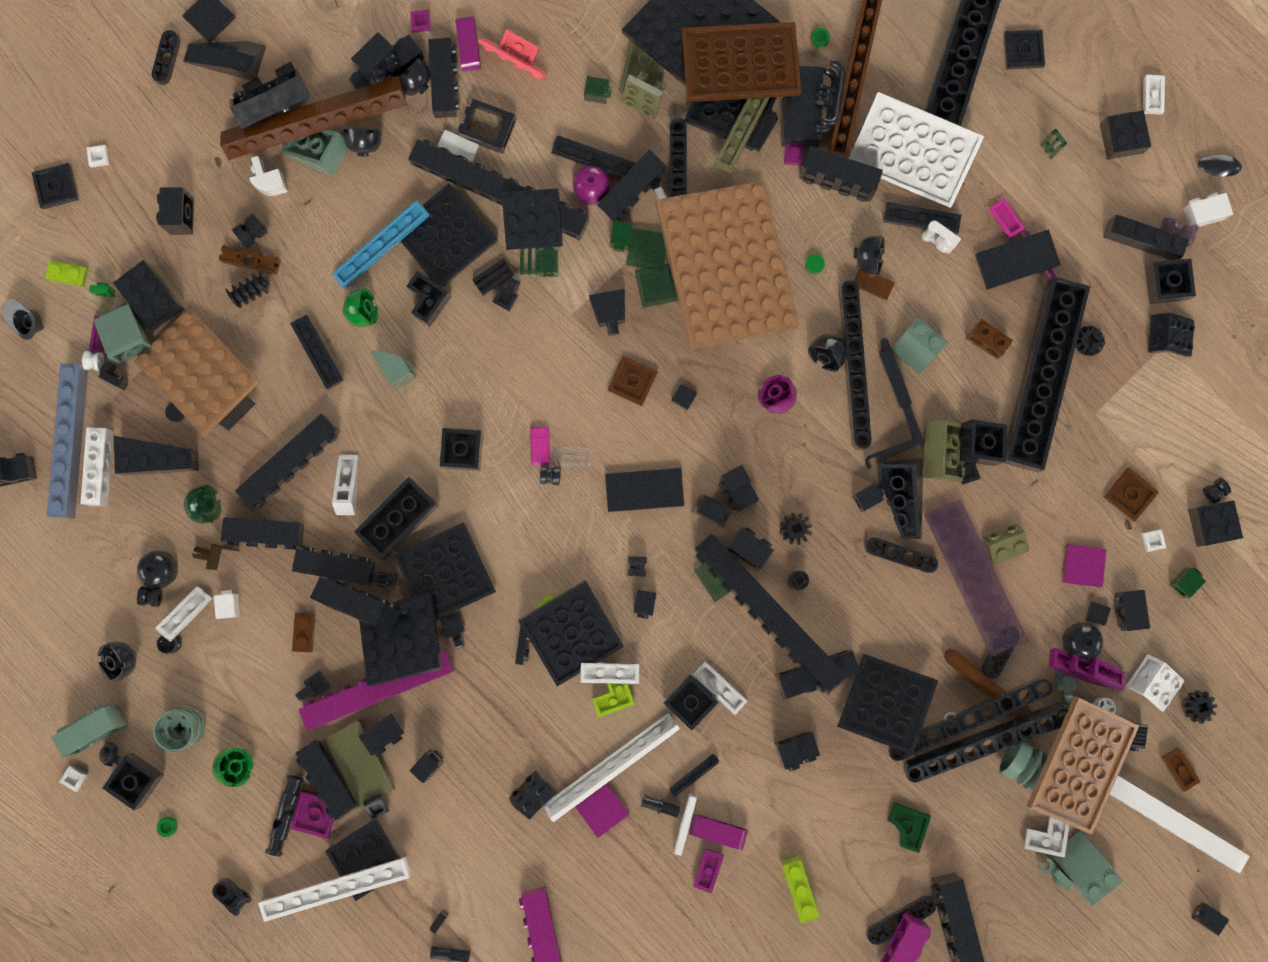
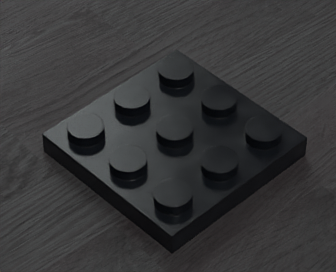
(532, 219)
(362, 850)

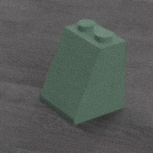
(122, 333)

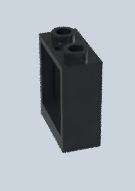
(505, 132)

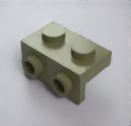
(1006, 543)

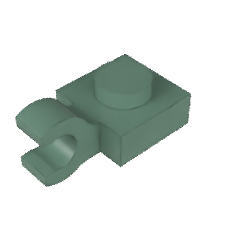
(1066, 684)
(1058, 877)

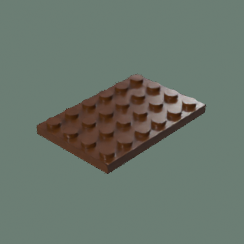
(741, 61)

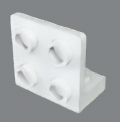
(1155, 682)

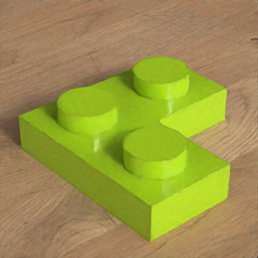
(615, 700)

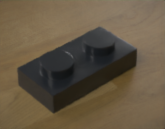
(522, 653)

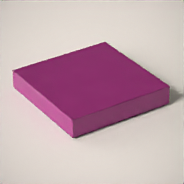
(1084, 565)
(602, 810)
(311, 816)

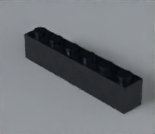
(287, 462)

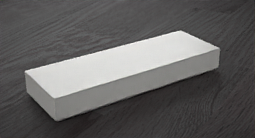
(183, 614)
(609, 673)
(720, 688)
(685, 823)

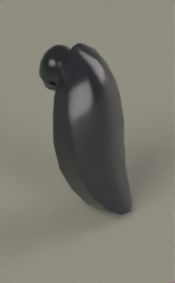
(1220, 165)

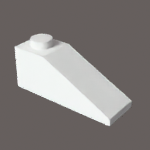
(346, 485)

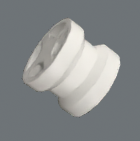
(92, 361)
(1108, 704)

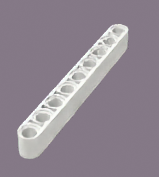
(1179, 825)

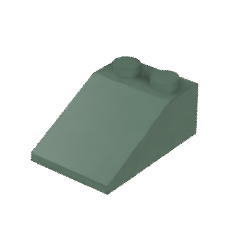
(318, 151)
(1087, 869)

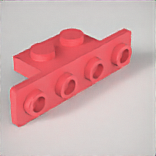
(516, 50)

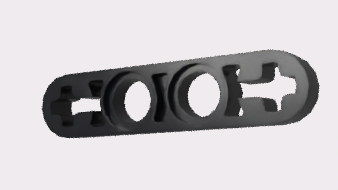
(901, 553)
(897, 915)

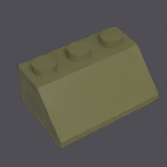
(942, 451)

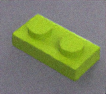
(66, 273)

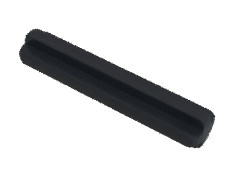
(694, 775)

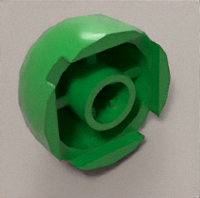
(359, 308)
(232, 767)

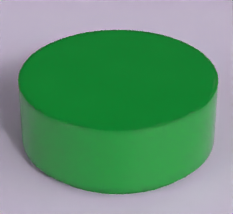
(820, 37)
(814, 264)
(167, 827)

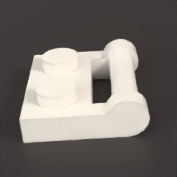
(945, 241)

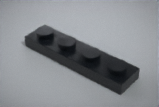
(920, 217)
(317, 352)

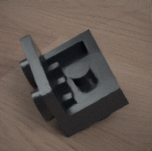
(531, 795)

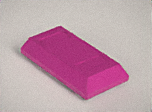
(1007, 218)
(540, 445)

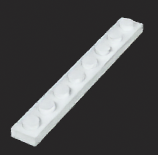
(611, 767)
(335, 889)

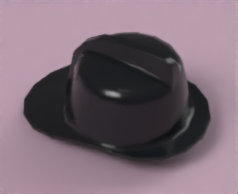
(21, 319)

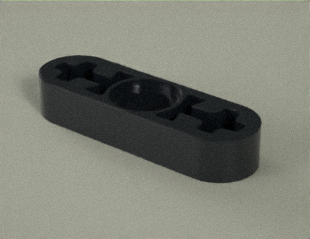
(157, 69)
(998, 667)

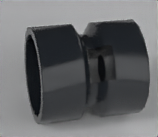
(249, 230)

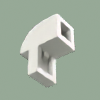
(268, 183)

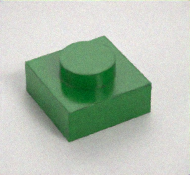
(102, 289)

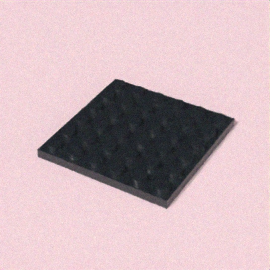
(660, 24)

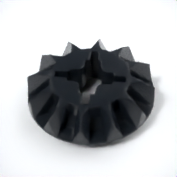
(1083, 345)

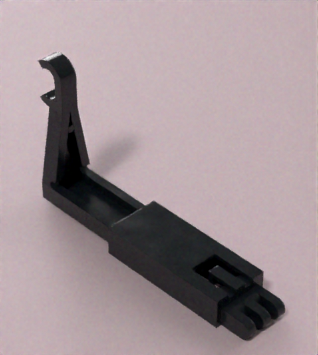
(903, 400)

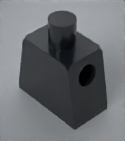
(609, 309)
(712, 510)

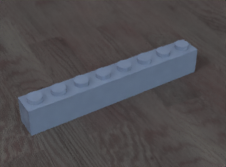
(67, 441)

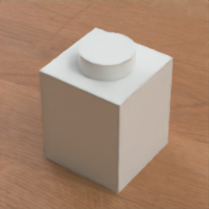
(226, 605)

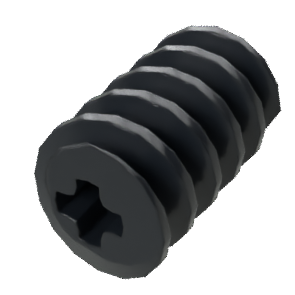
(248, 290)

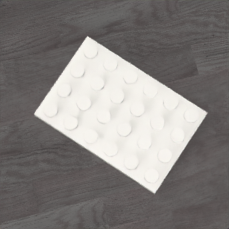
(916, 149)

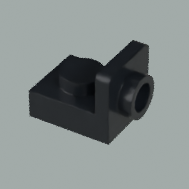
(108, 375)

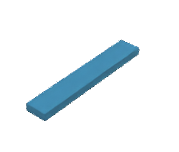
(381, 244)

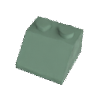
(919, 345)
(395, 368)

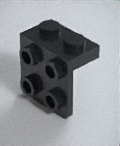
(1171, 334)

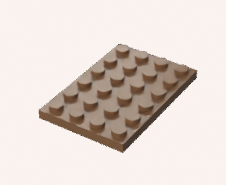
(197, 371)
(1082, 765)

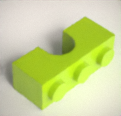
(799, 889)

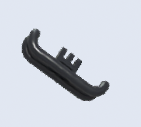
(831, 96)

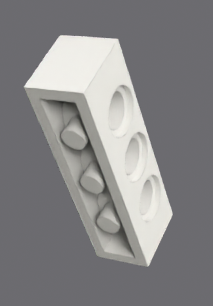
(97, 467)

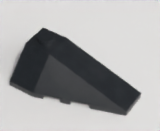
(232, 58)

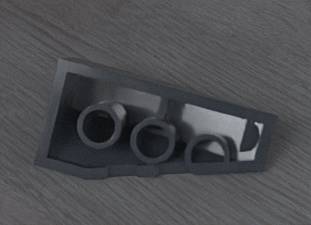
(904, 493)

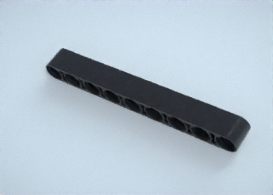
(678, 156)
(858, 356)
(980, 719)
(977, 740)

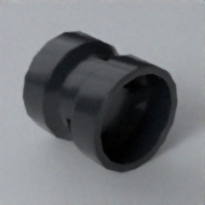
(545, 475)
(1217, 490)
(637, 566)
(798, 580)
(149, 596)
(164, 645)

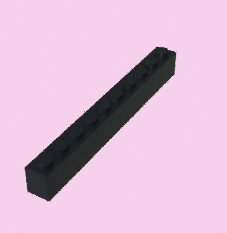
(483, 182)
(770, 614)

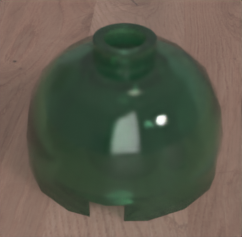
(201, 504)

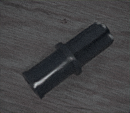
(660, 806)
(450, 954)

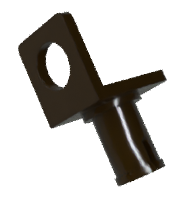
(211, 556)

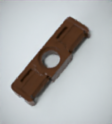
(237, 258)

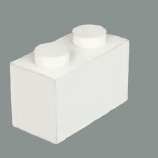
(1208, 210)

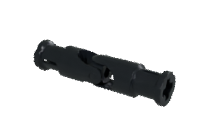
(283, 818)

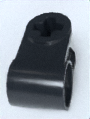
(232, 896)

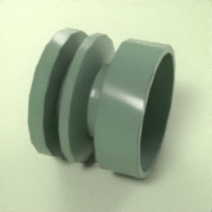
(169, 733)
(1024, 764)

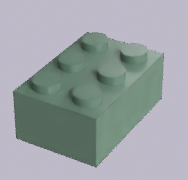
(89, 729)

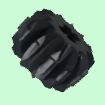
(792, 522)
(1192, 706)

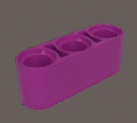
(468, 43)
(718, 832)

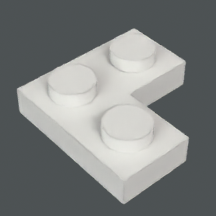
(1052, 842)

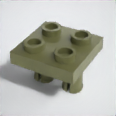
(642, 95)

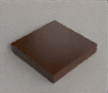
(632, 381)
(1131, 494)

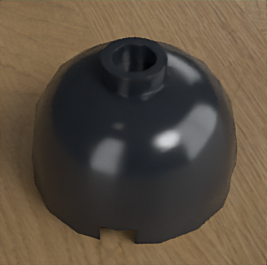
(416, 78)
(362, 140)
(870, 254)
(829, 351)
(157, 569)
(1083, 640)
(117, 660)

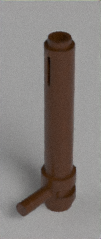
(981, 680)

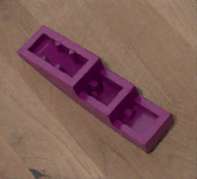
(1091, 671)

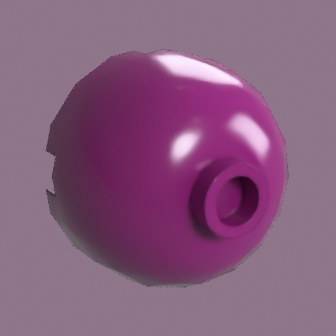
(591, 185)
(777, 394)

